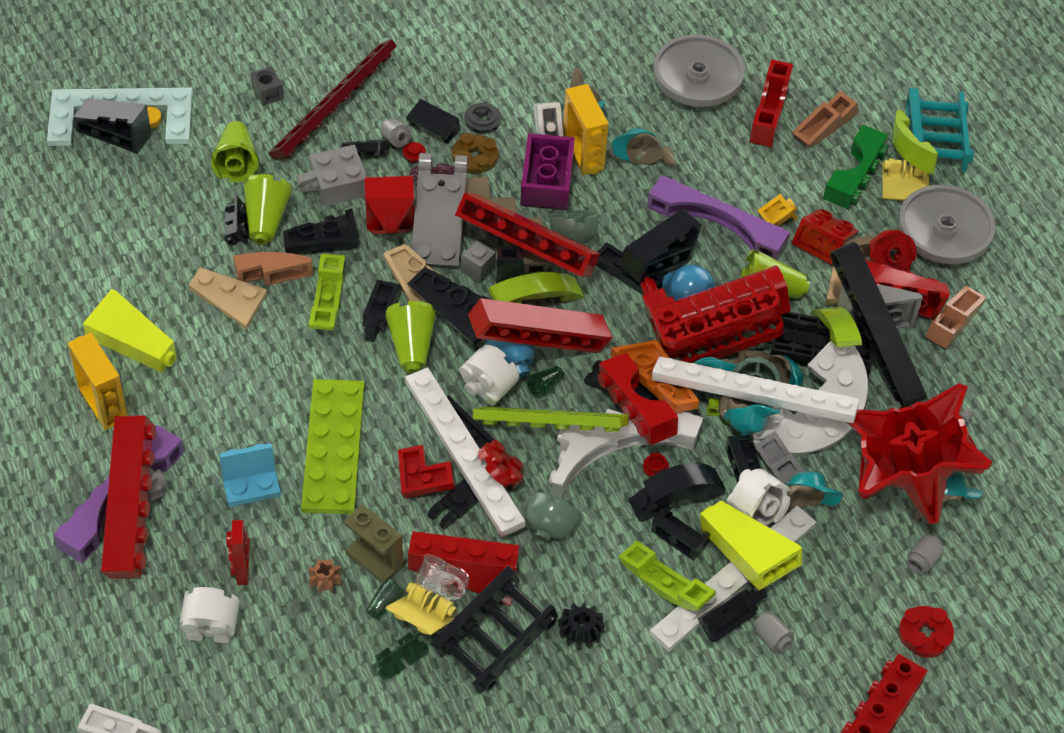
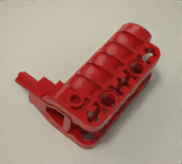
(718, 315)

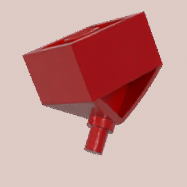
(389, 204)

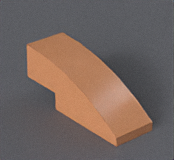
(826, 119)
(271, 267)
(955, 317)

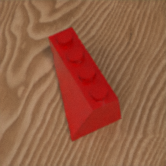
(933, 292)
(478, 558)

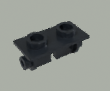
(236, 222)

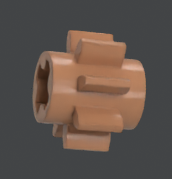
(324, 575)

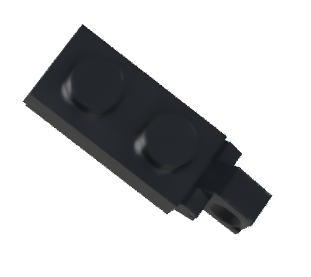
(374, 315)
(731, 613)

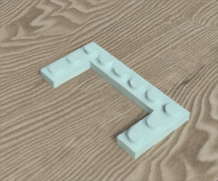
(174, 100)

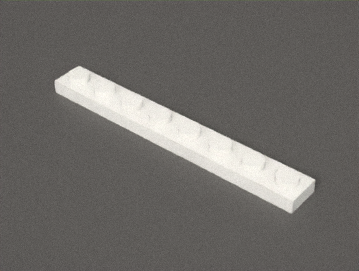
(756, 389)
(464, 452)
(726, 582)

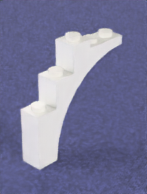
(585, 446)

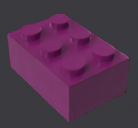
(547, 171)

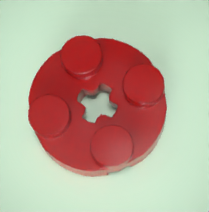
(894, 240)
(501, 465)
(933, 618)

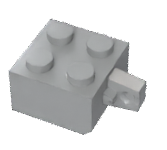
(335, 175)

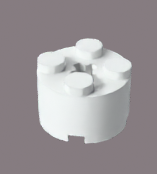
(488, 374)
(760, 496)
(209, 614)

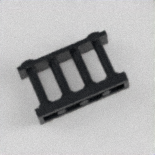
(468, 624)

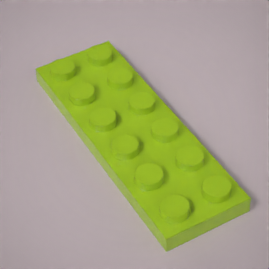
(333, 447)

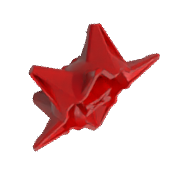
(917, 449)

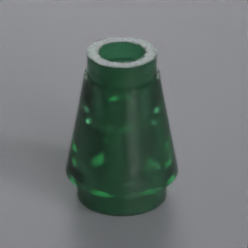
(544, 381)
(385, 595)

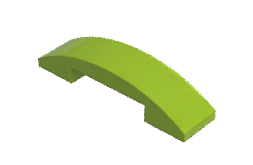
(917, 153)
(536, 287)
(328, 292)
(841, 326)
(664, 580)

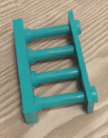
(915, 105)

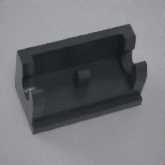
(434, 120)
(741, 454)
(679, 534)

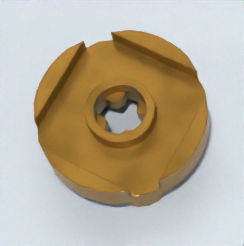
(479, 143)

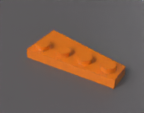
(645, 356)

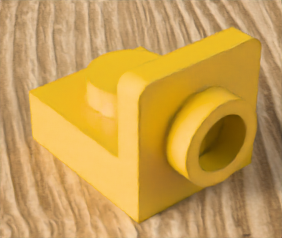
(778, 210)

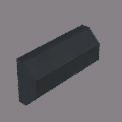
(807, 335)

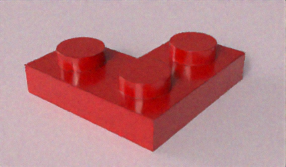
(419, 478)

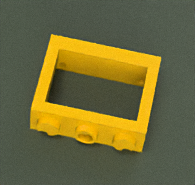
(588, 126)
(97, 379)

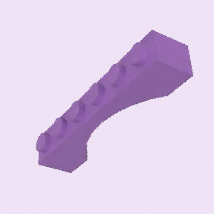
(671, 196)
(81, 533)

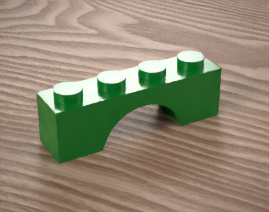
(846, 185)

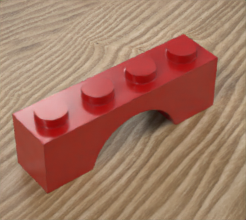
(771, 103)
(651, 418)

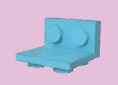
(249, 474)

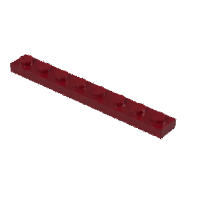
(328, 104)

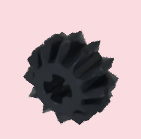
(586, 634)

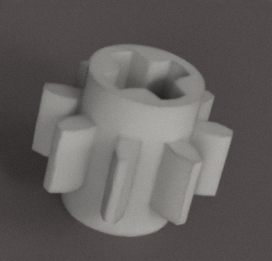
(158, 484)

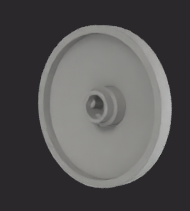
(698, 70)
(947, 223)

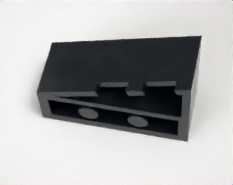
(114, 123)
(662, 247)

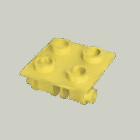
(901, 179)
(422, 611)

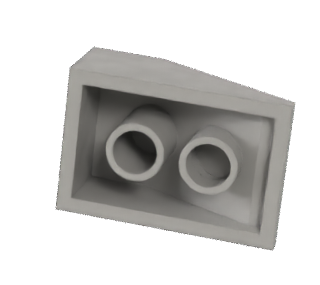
(902, 305)

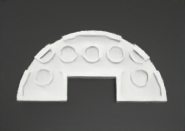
(806, 433)

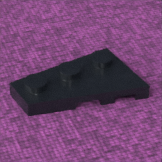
(326, 235)

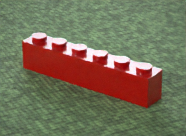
(527, 234)
(539, 326)
(128, 497)

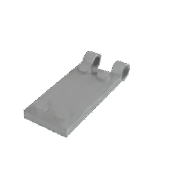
(436, 228)

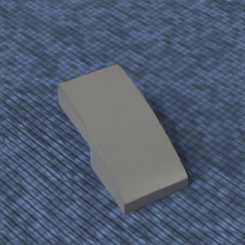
(777, 457)

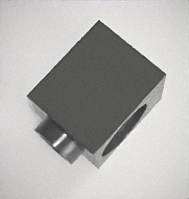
(267, 86)

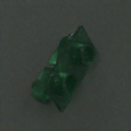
(390, 662)

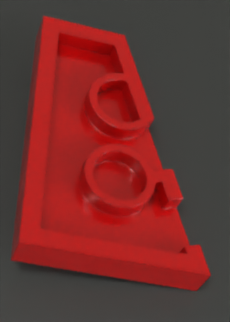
(238, 551)

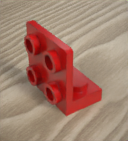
(822, 233)

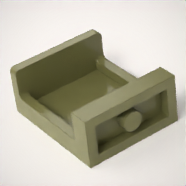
(376, 546)

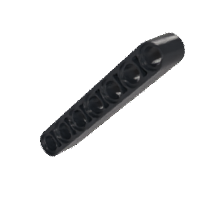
(878, 325)

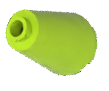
(234, 154)
(265, 205)
(795, 280)
(411, 333)

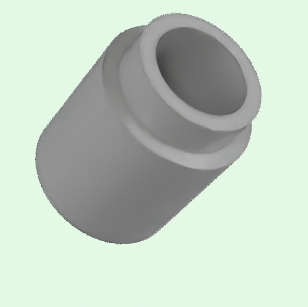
(395, 132)
(924, 554)
(773, 632)

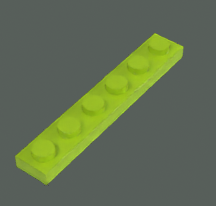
(561, 419)

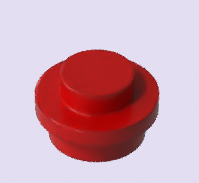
(412, 150)
(654, 464)

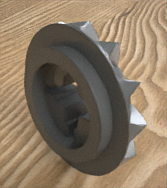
(480, 110)

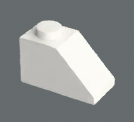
(548, 118)

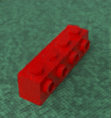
(888, 697)

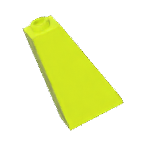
(128, 332)
(751, 546)

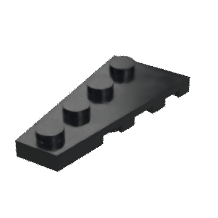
(448, 300)

